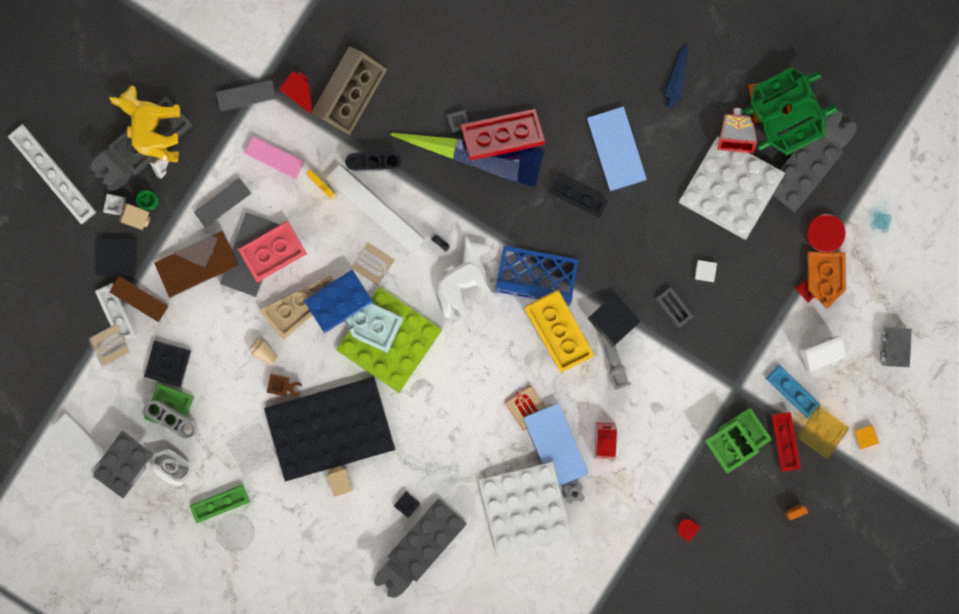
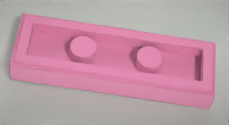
(274, 157)

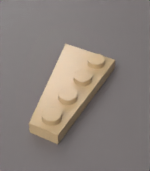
(292, 311)

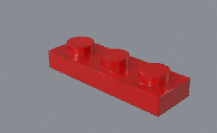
(785, 441)

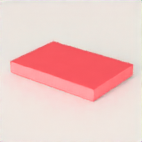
(272, 251)

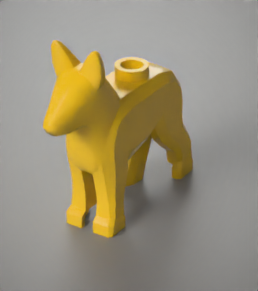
(144, 123)

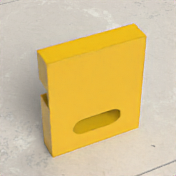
(321, 184)

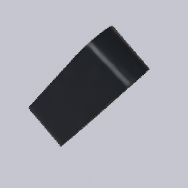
(365, 157)

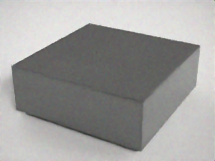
(456, 119)

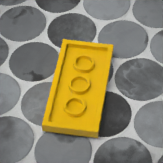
(559, 330)

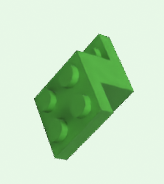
(738, 440)

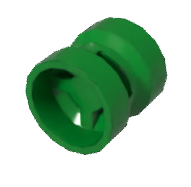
(147, 200)

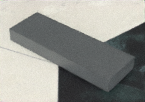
(246, 95)
(222, 203)

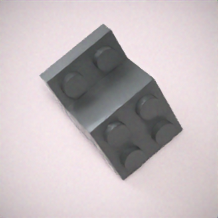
(123, 464)

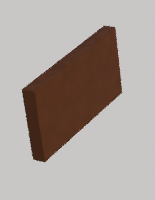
(182, 274)

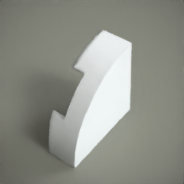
(159, 167)

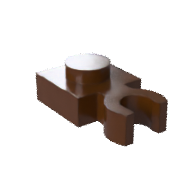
(280, 385)

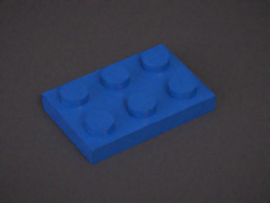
(338, 301)

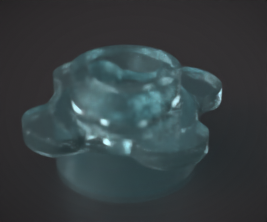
(886, 221)

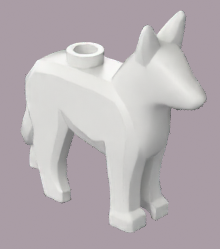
(466, 275)

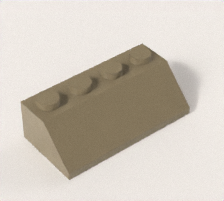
(349, 90)

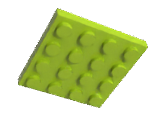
(406, 352)

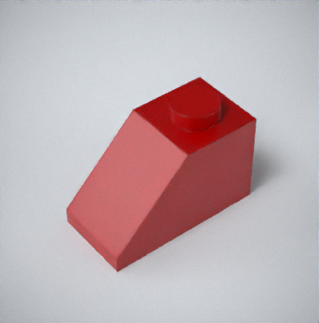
(298, 90)

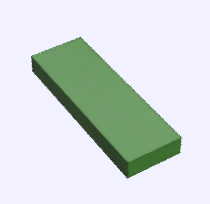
(220, 503)

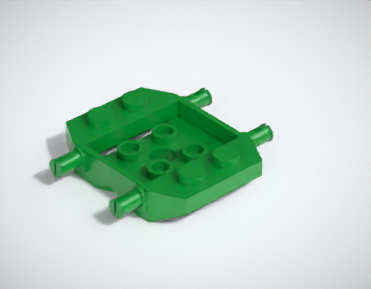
(789, 89)

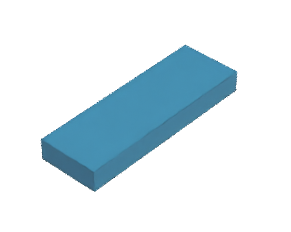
(792, 391)

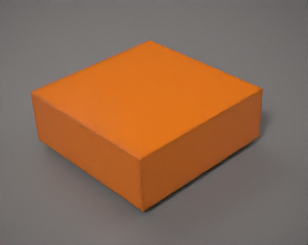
(795, 512)

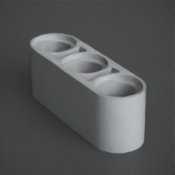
(161, 418)

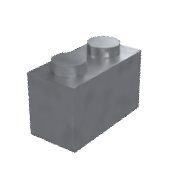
(896, 347)

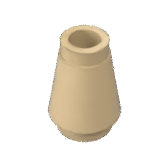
(263, 352)

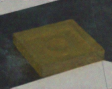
(822, 432)

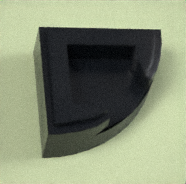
(440, 242)

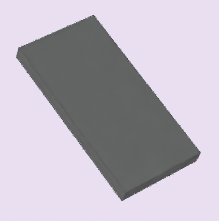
(241, 277)

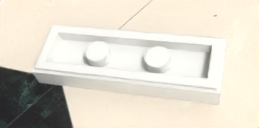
(115, 311)
(79, 440)

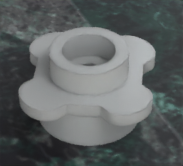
(569, 491)

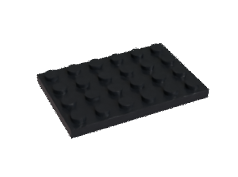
(329, 428)

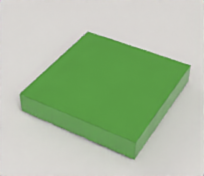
(172, 397)

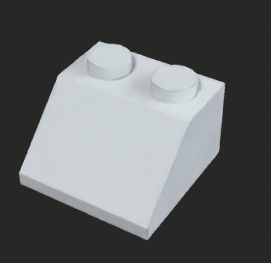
(823, 353)

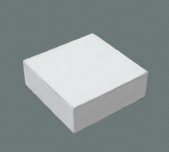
(114, 204)
(705, 271)

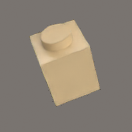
(134, 216)
(340, 481)

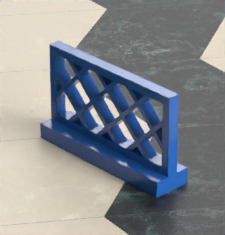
(528, 290)

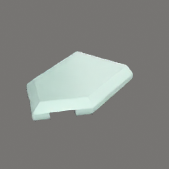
(375, 326)

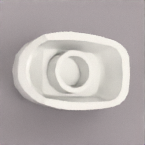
(170, 467)

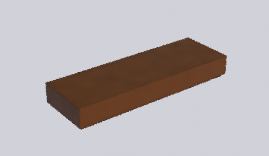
(138, 299)

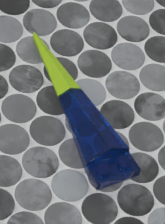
(516, 166)

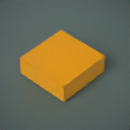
(866, 437)

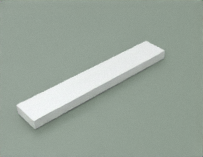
(52, 174)
(375, 209)

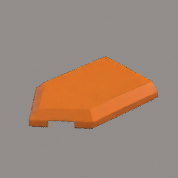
(826, 276)

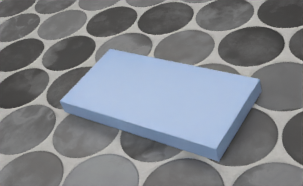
(616, 149)
(556, 443)

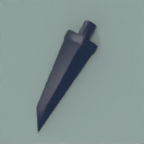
(675, 84)

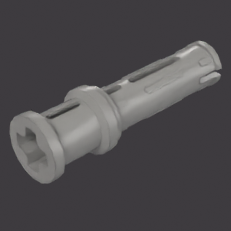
(617, 369)

